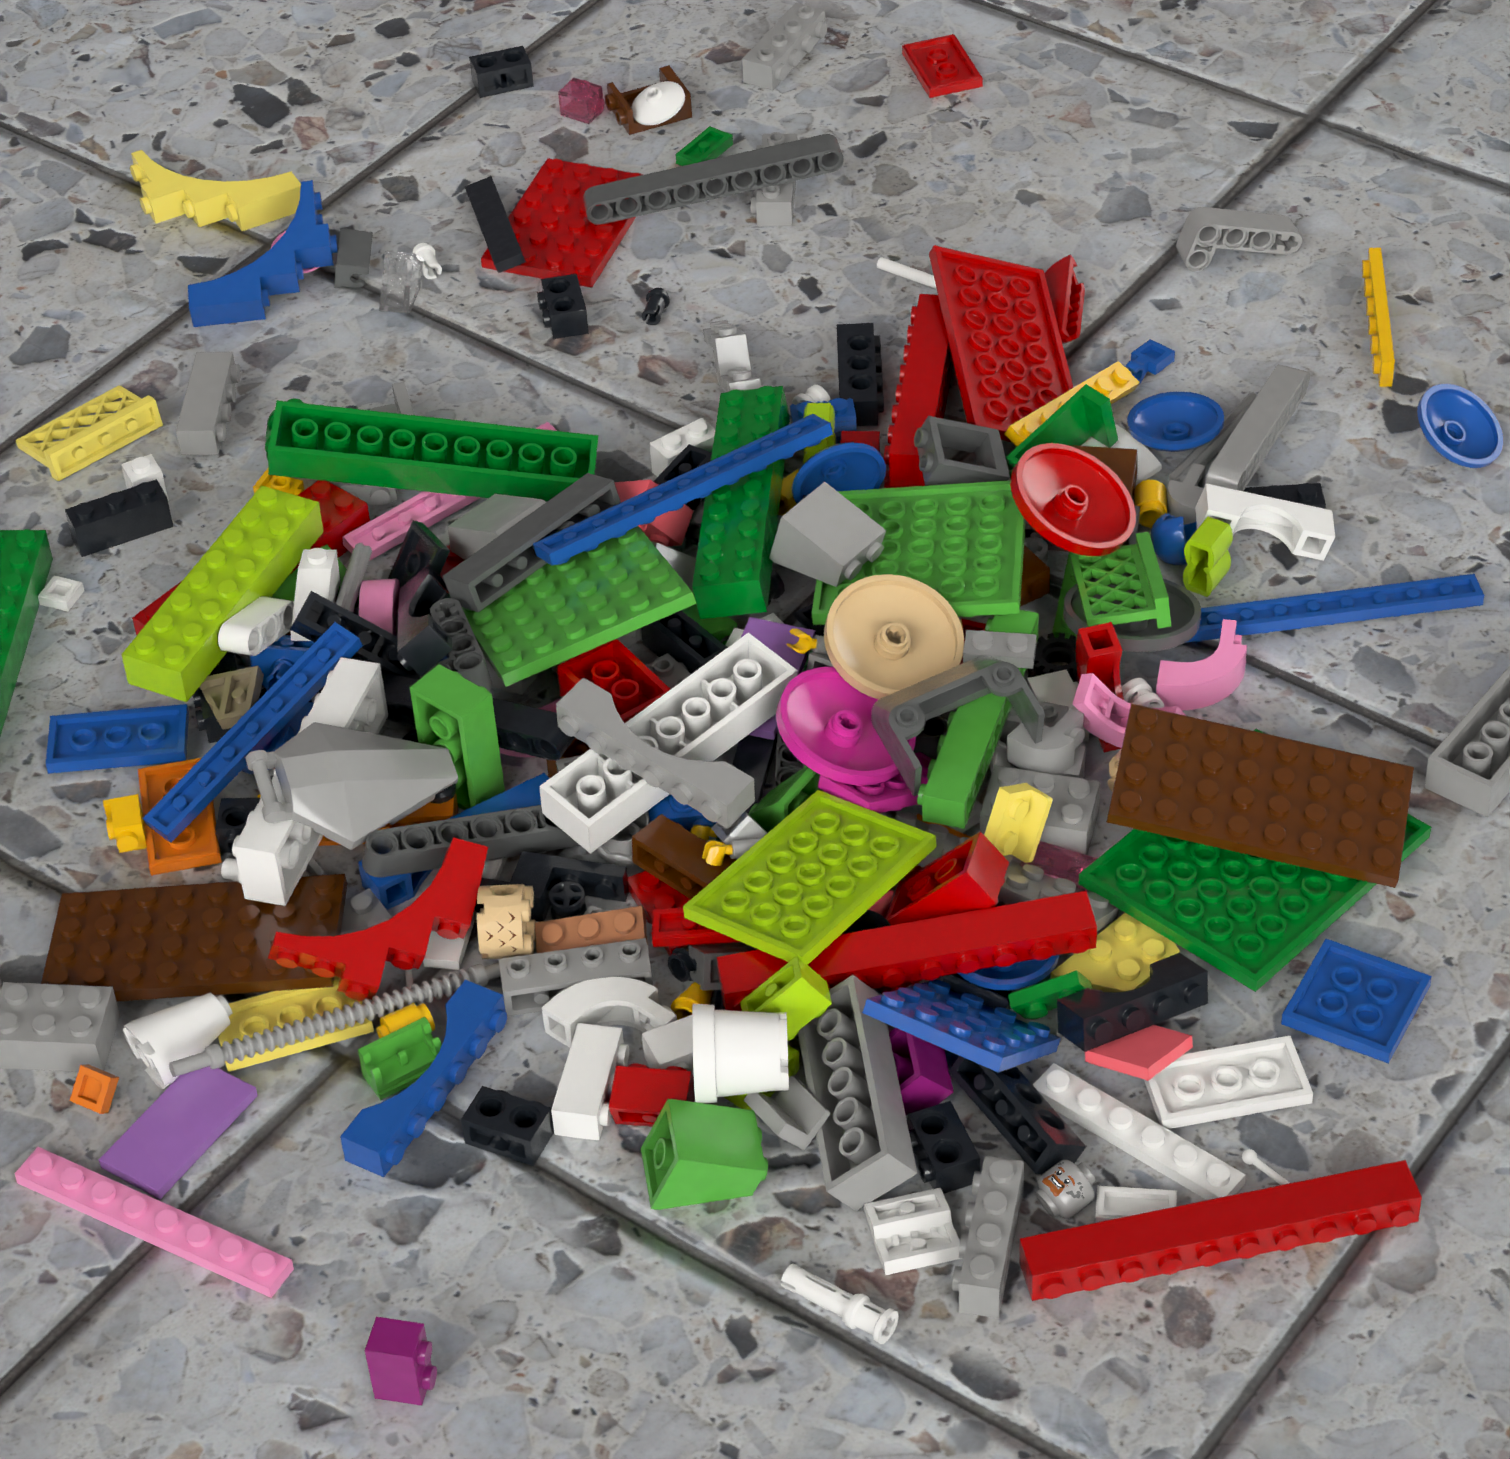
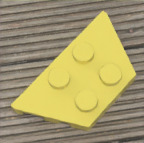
(1120, 956)

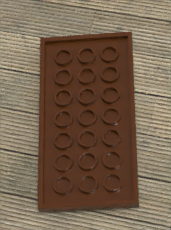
(1262, 795)
(188, 938)

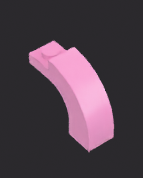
(380, 602)
(1204, 681)
(1103, 711)

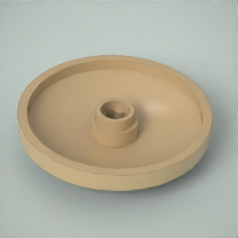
(891, 634)

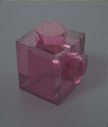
(581, 100)

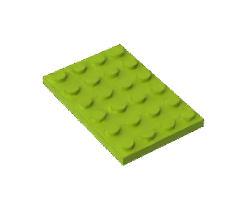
(810, 877)

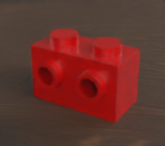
(642, 1092)

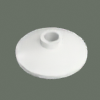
(658, 103)

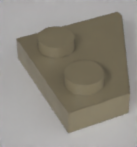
(232, 693)

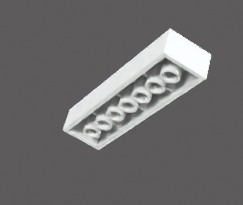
(691, 721)
(277, 853)

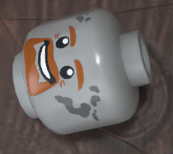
(1065, 1189)

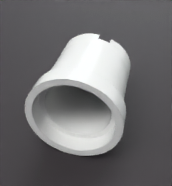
(738, 1052)

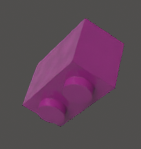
(400, 1361)

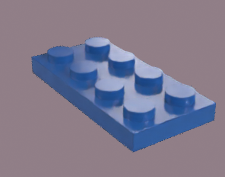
(117, 738)

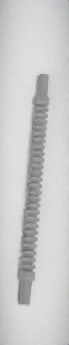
(216, 1056)

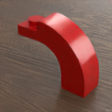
(1100, 653)

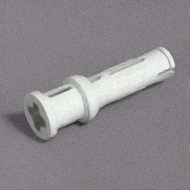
(853, 1309)

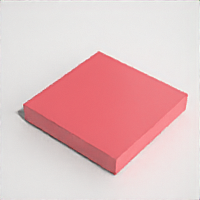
(1142, 1052)

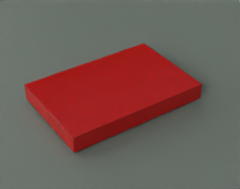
(942, 66)

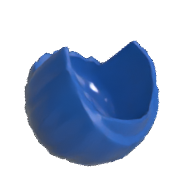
(1170, 537)

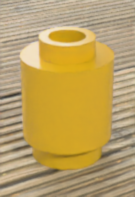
(1152, 500)
(402, 1018)

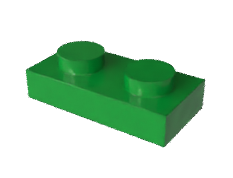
(705, 147)
(1040, 998)

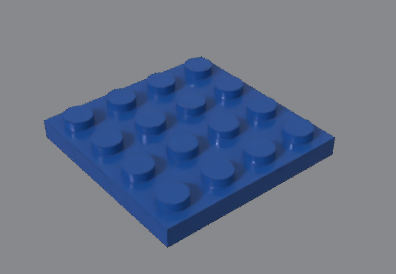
(963, 1025)

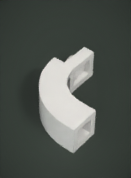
(605, 1003)

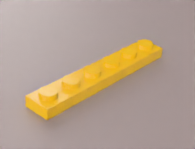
(1378, 318)
(1112, 382)

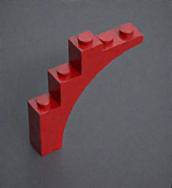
(403, 939)

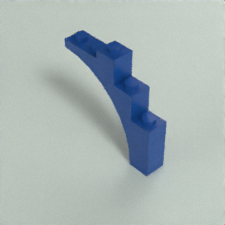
(278, 271)

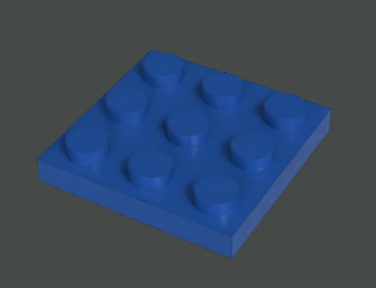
(1356, 1000)

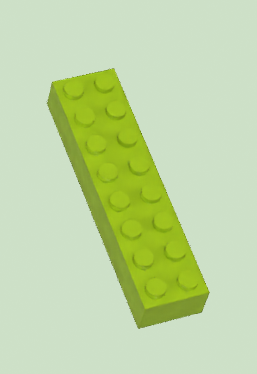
(244, 563)

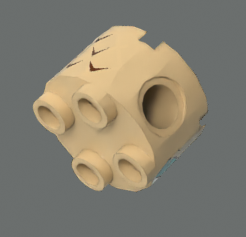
(505, 921)

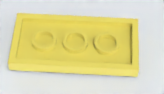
(286, 1006)

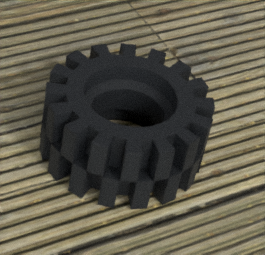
(1055, 650)

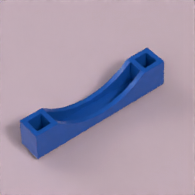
(400, 888)
(385, 1130)

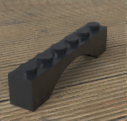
(420, 638)

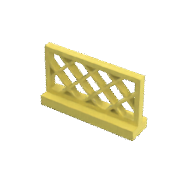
(89, 444)

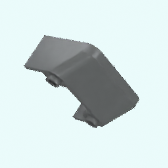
(905, 711)

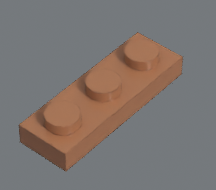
(591, 929)

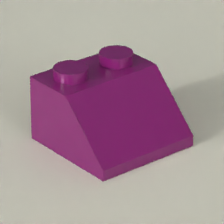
(920, 1071)

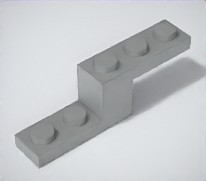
(731, 356)

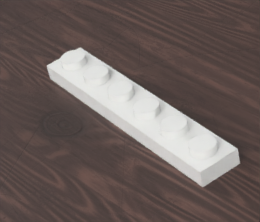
(1138, 1135)

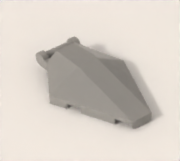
(349, 780)

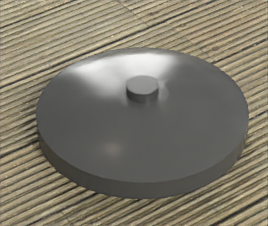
(1144, 635)

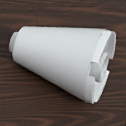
(176, 1034)

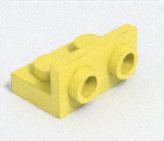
(1018, 820)

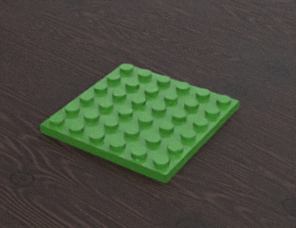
(948, 536)
(578, 606)

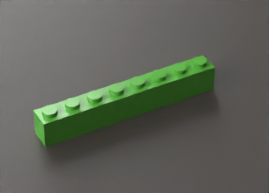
(969, 743)

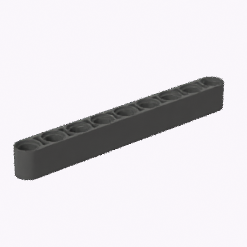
(700, 186)

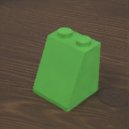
(702, 1154)

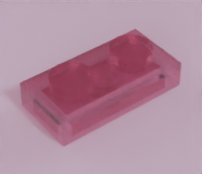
(1060, 862)

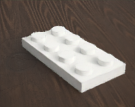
(1229, 1083)

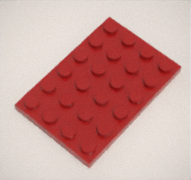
(555, 227)

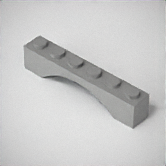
(709, 787)

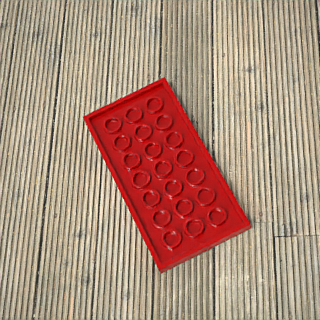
(999, 336)

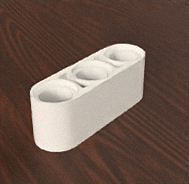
(256, 626)

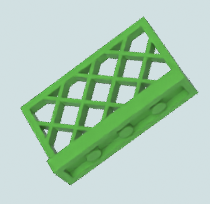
(1145, 579)

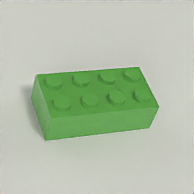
(461, 718)

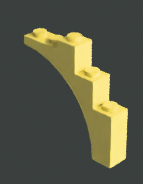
(209, 201)

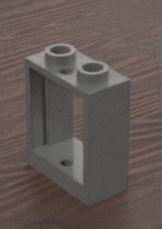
(979, 440)

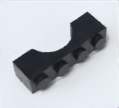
(1099, 1017)

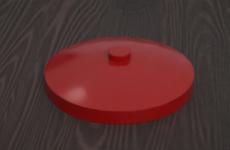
(1073, 499)

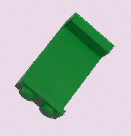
(1081, 417)

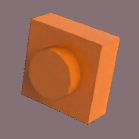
(94, 1089)

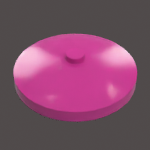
(832, 730)

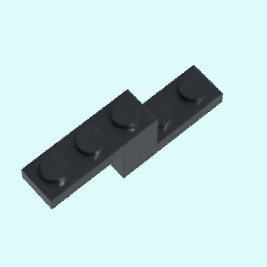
(545, 871)

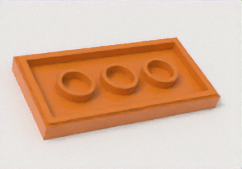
(196, 843)

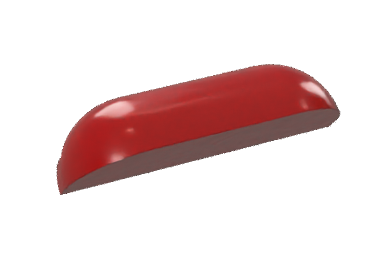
(1066, 297)

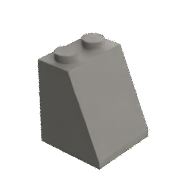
(488, 522)
(827, 537)

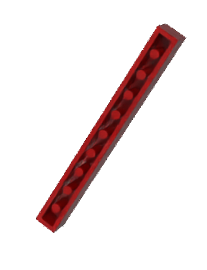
(932, 946)
(1219, 1230)

